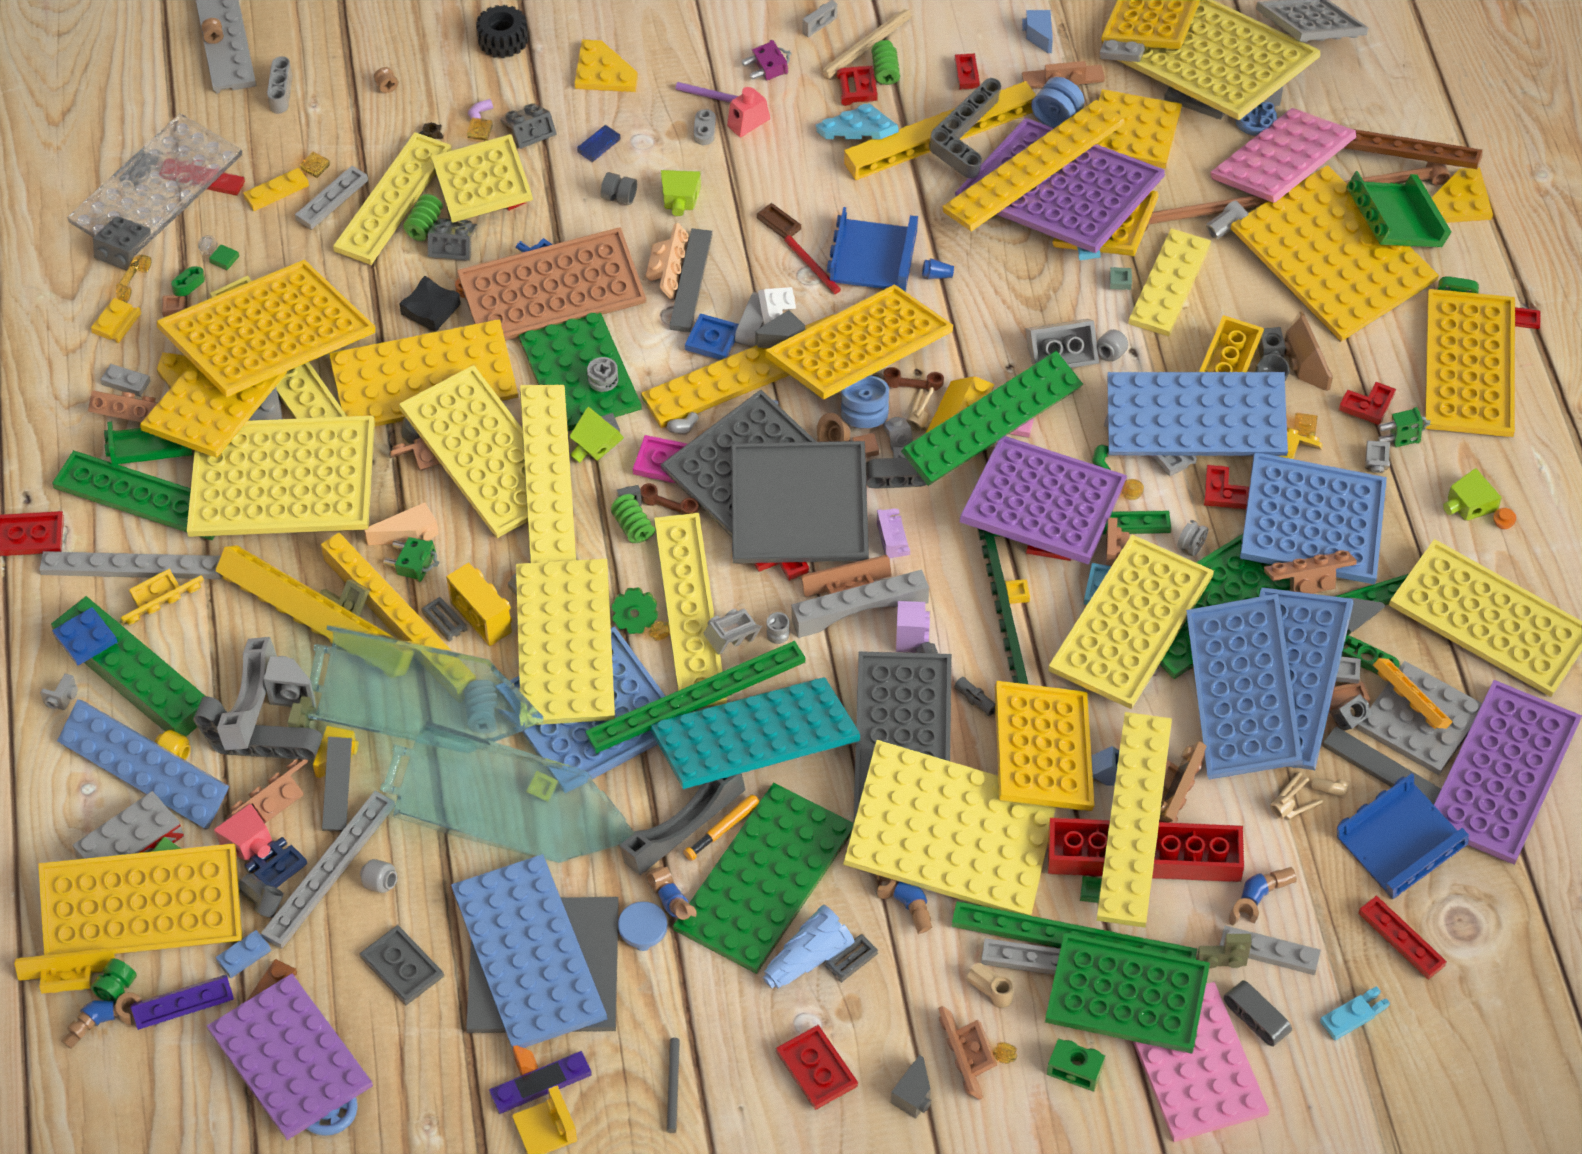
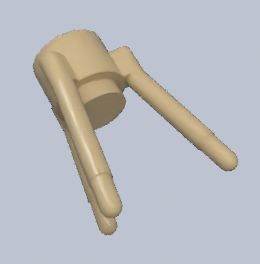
(918, 417)
(1283, 804)

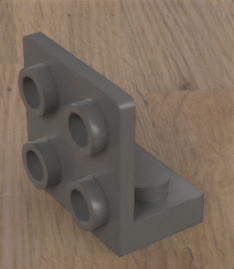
(530, 124)
(451, 239)

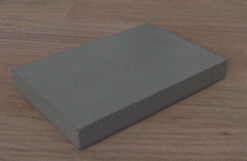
(401, 965)

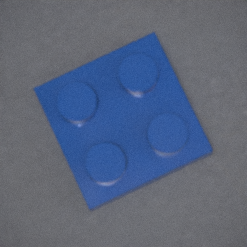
(712, 337)
(84, 636)

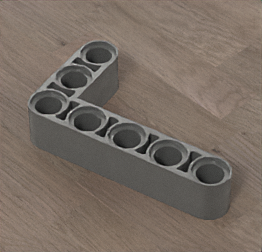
(957, 123)
(265, 740)

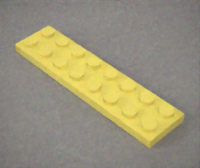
(391, 199)

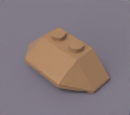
(1306, 355)

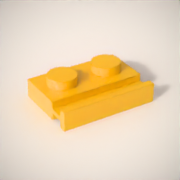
(116, 320)

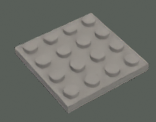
(1312, 19)
(1407, 731)

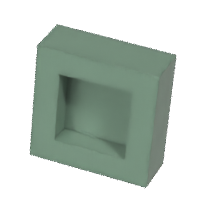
(1120, 278)

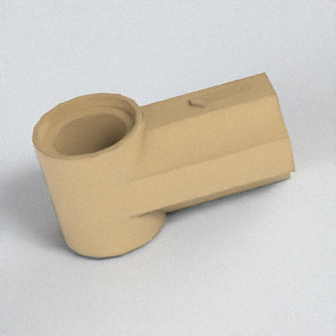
(990, 984)

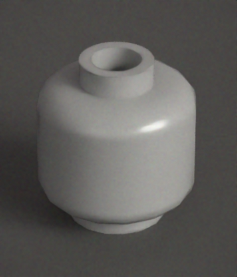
(1112, 345)
(378, 876)

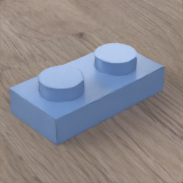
(243, 954)

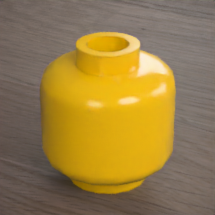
(174, 743)

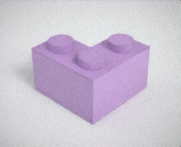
(912, 626)

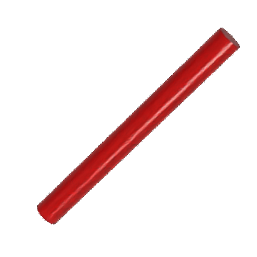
(812, 264)

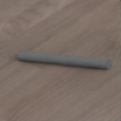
(673, 1085)

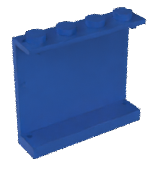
(872, 253)
(1400, 836)

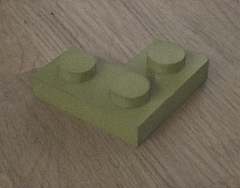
(352, 597)
(299, 713)
(1232, 954)

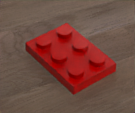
(31, 533)
(817, 1067)

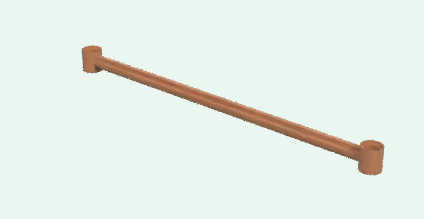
(1436, 172)

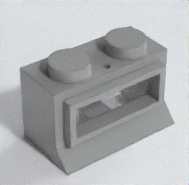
(731, 629)

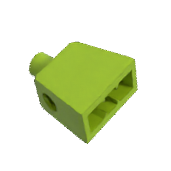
(680, 190)
(593, 436)
(1472, 497)

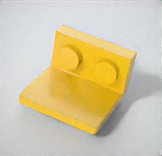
(546, 1125)

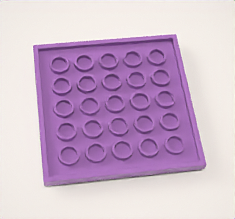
(1044, 499)

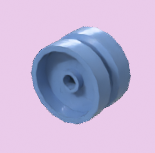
(1057, 101)
(865, 403)

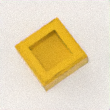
(1018, 591)

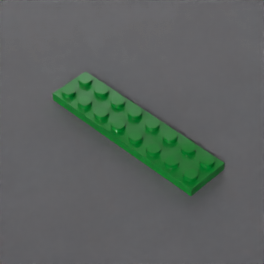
(125, 490)

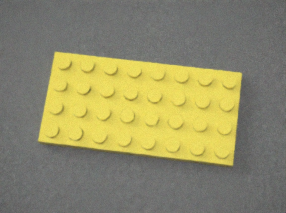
(475, 445)
(1491, 617)
(1131, 621)
(566, 640)

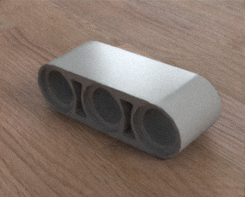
(279, 85)
(750, 321)

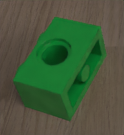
(1083, 1075)

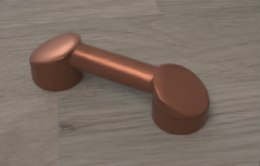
(893, 378)
(650, 496)

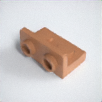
(1115, 541)

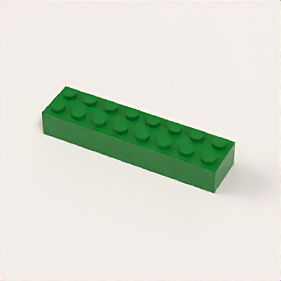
(141, 675)

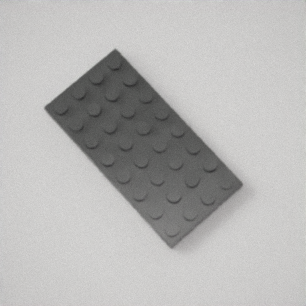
(902, 703)

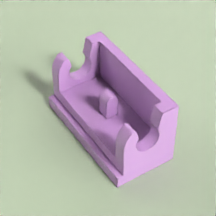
(892, 533)

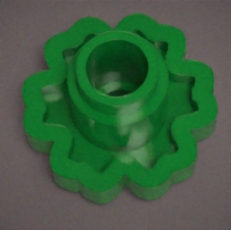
(638, 619)

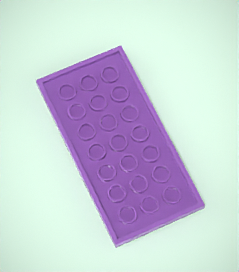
(1506, 769)

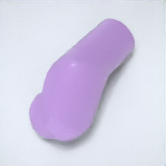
(480, 107)

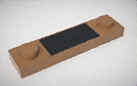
(1191, 758)

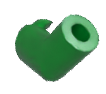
(1099, 456)

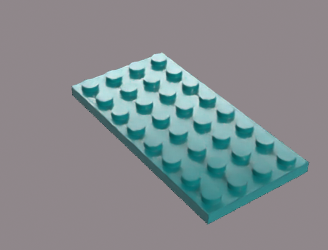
(754, 732)

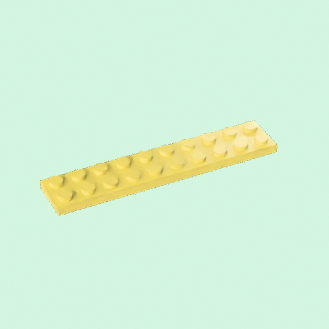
(301, 387)
(547, 473)
(687, 598)
(1134, 820)

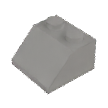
(286, 682)

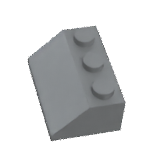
(1071, 339)

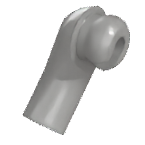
(683, 425)

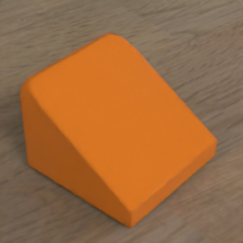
(524, 1060)

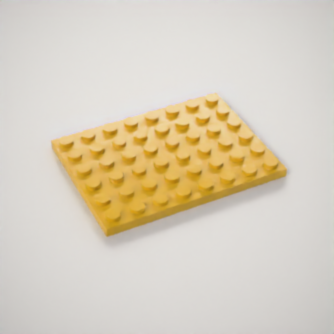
(1330, 255)
(265, 327)

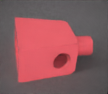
(747, 112)
(246, 832)

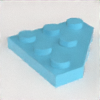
(857, 123)

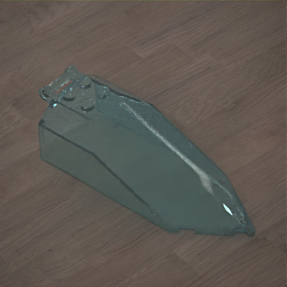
(401, 684)
(502, 796)

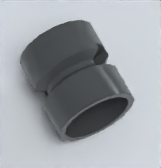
(618, 188)

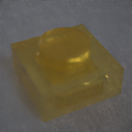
(479, 129)
(315, 164)
(1305, 424)

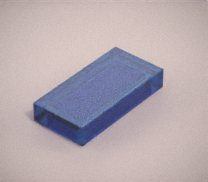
(598, 143)

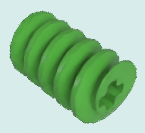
(885, 62)
(422, 217)
(632, 519)

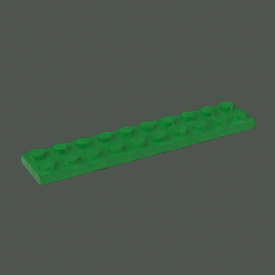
(991, 418)

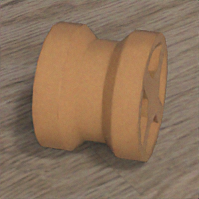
(212, 30)
(386, 80)

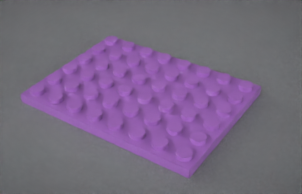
(1083, 198)

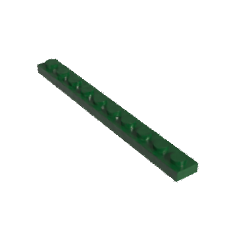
(1002, 607)

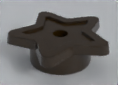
(432, 127)

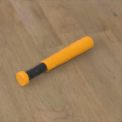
(732, 818)

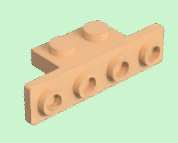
(667, 261)

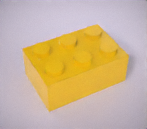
(479, 603)

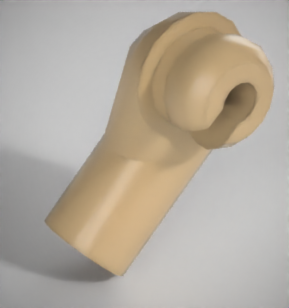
(1336, 788)

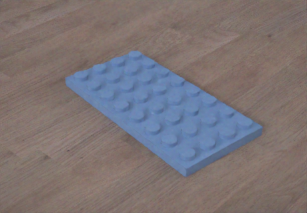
(1197, 413)
(1314, 642)
(1244, 687)
(528, 952)

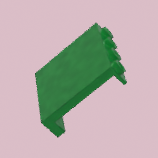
(1400, 212)

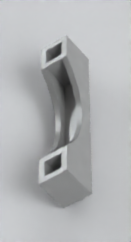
(819, 613)
(238, 724)

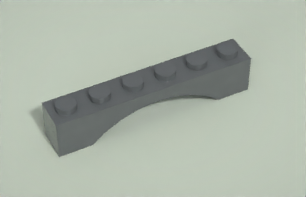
(650, 845)

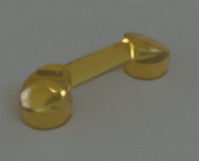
(140, 263)

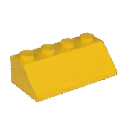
(1232, 346)
(959, 396)

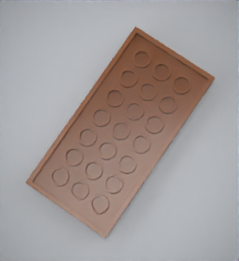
(554, 283)

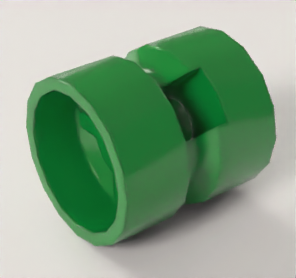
(115, 978)

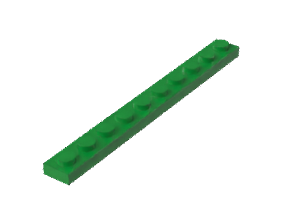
(695, 696)
(1049, 931)

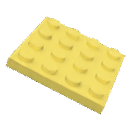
(481, 178)

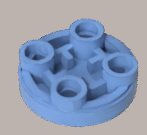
(1257, 119)
(642, 925)

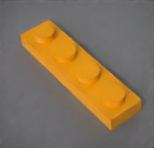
(1406, 688)

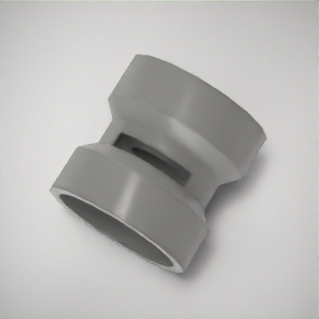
(778, 627)

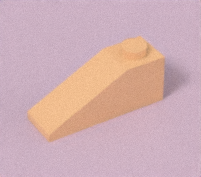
(413, 523)

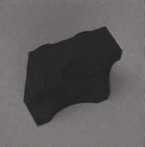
(430, 304)

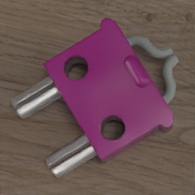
(769, 61)

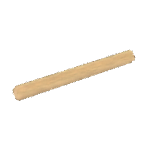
(867, 43)

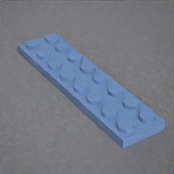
(143, 763)

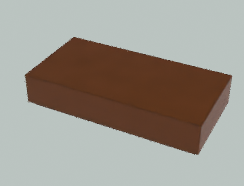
(778, 221)

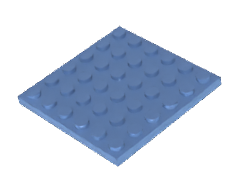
(1313, 510)
(568, 741)

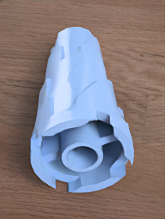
(816, 942)

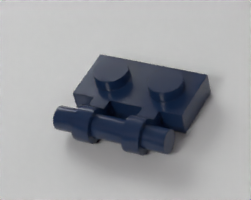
(281, 867)

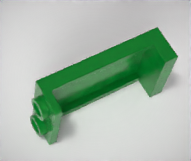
(139, 446)

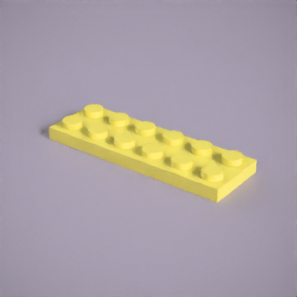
(1169, 282)

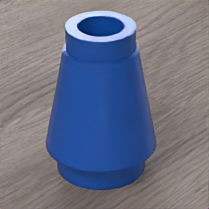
(936, 269)

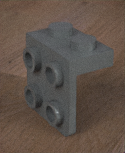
(118, 241)

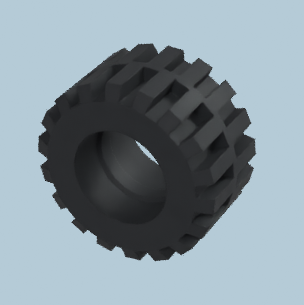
(502, 31)

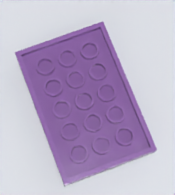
(289, 1056)

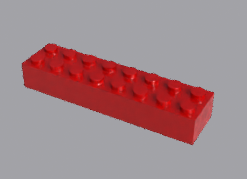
(1181, 850)

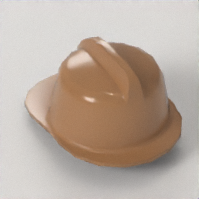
(832, 429)

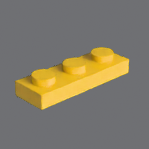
(276, 189)

